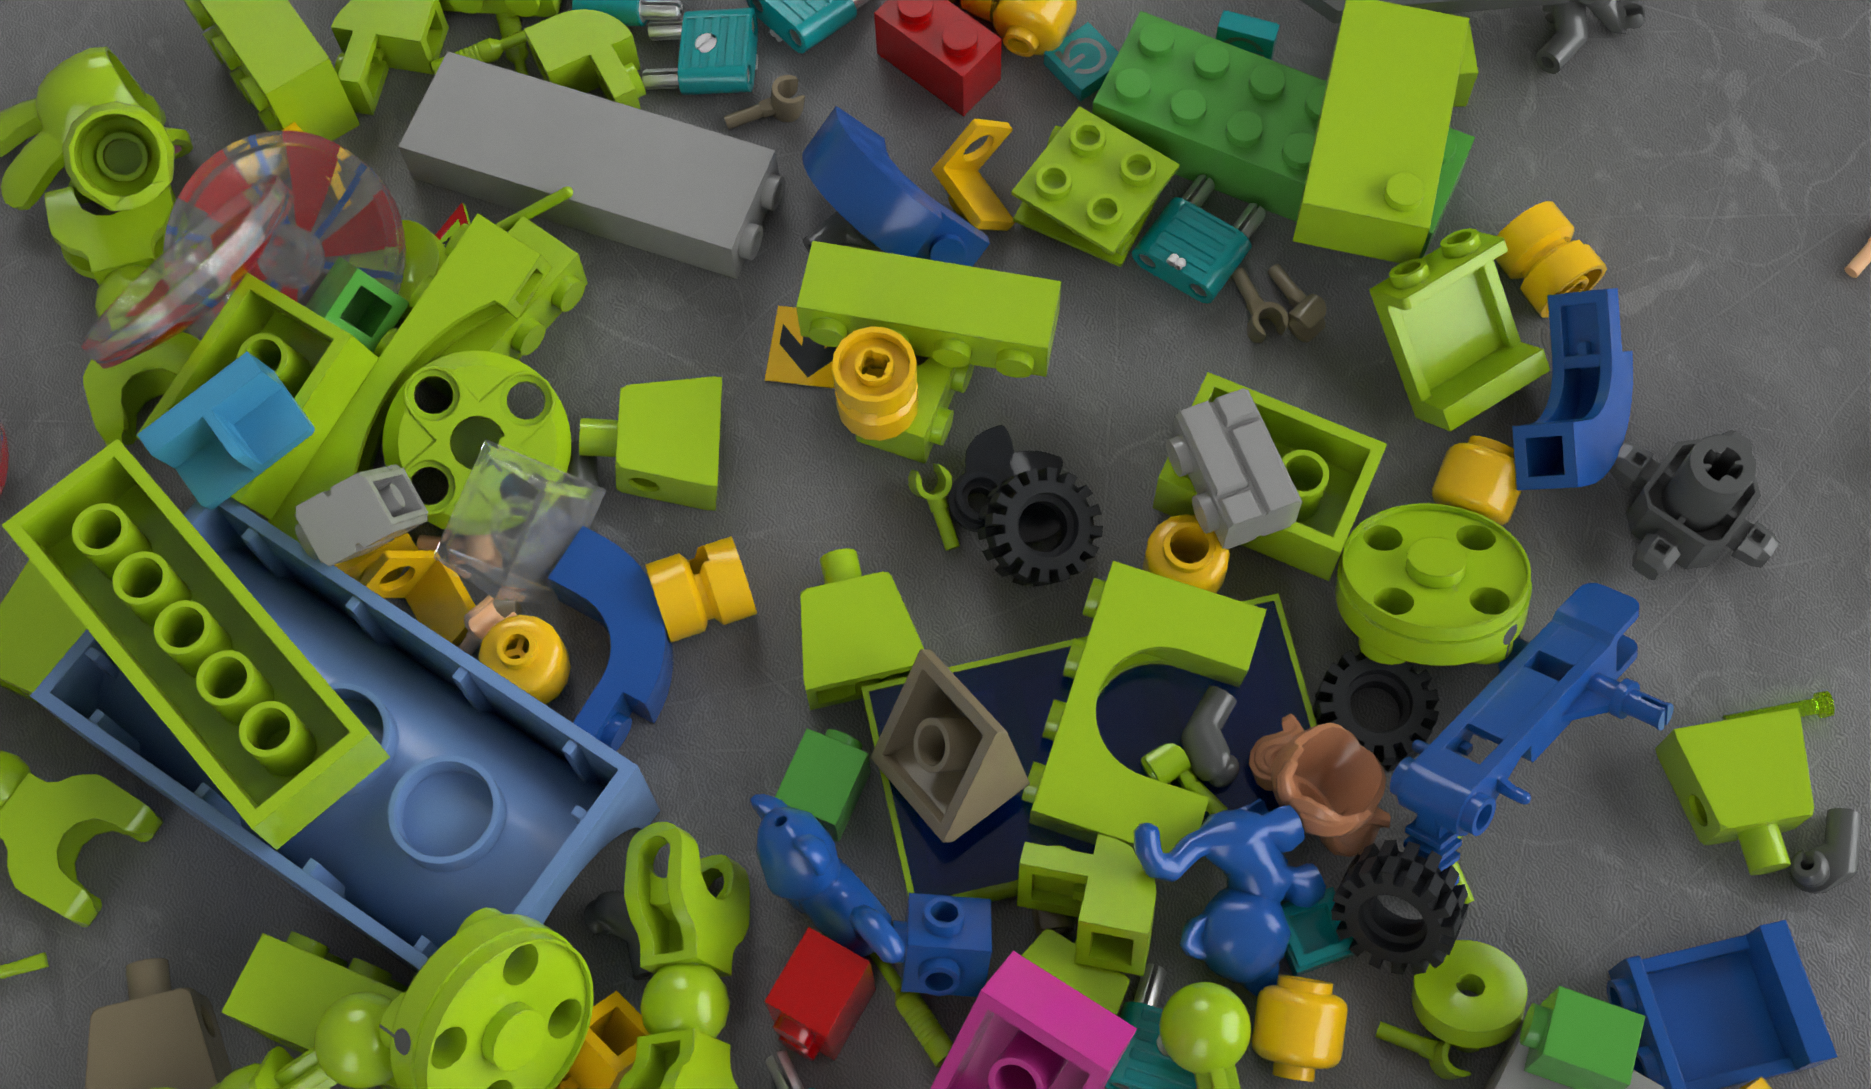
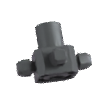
(1694, 504)

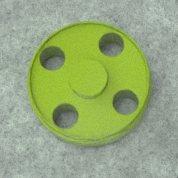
(476, 413)
(1433, 586)
(491, 1009)

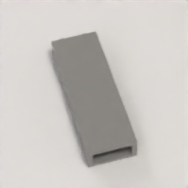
(629, 169)

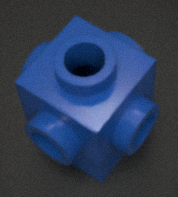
(945, 944)

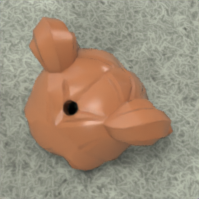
(1326, 781)

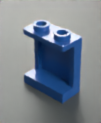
(1724, 1011)

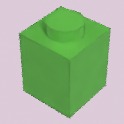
(357, 303)
(826, 778)
(1581, 1041)

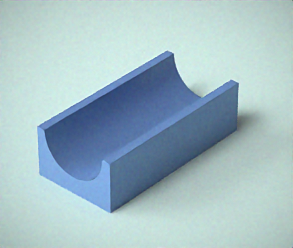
(482, 781)

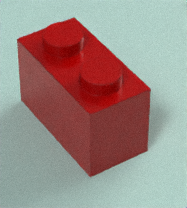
(940, 49)
(820, 996)

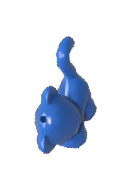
(806, 871)
(1243, 925)

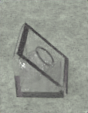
(515, 524)

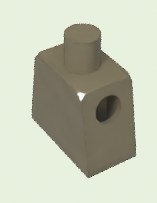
(155, 1036)

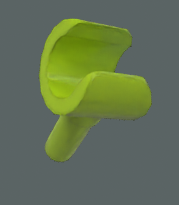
(937, 503)
(1171, 763)
(1429, 1048)

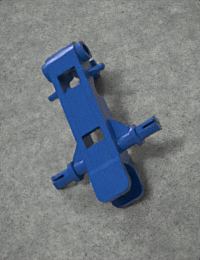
(1539, 690)

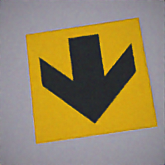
(795, 357)

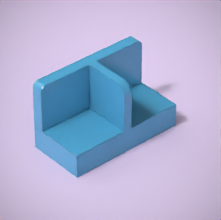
(228, 430)

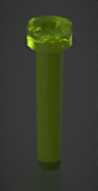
(1820, 704)

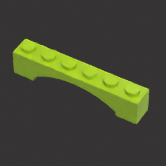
(480, 280)

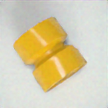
(1546, 256)
(875, 383)
(701, 589)

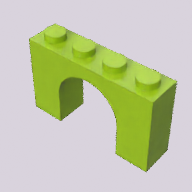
(1135, 623)

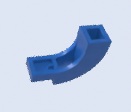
(879, 201)
(1588, 396)
(618, 595)

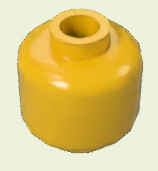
(1035, 23)
(1479, 478)
(1186, 553)
(527, 655)
(1299, 1026)

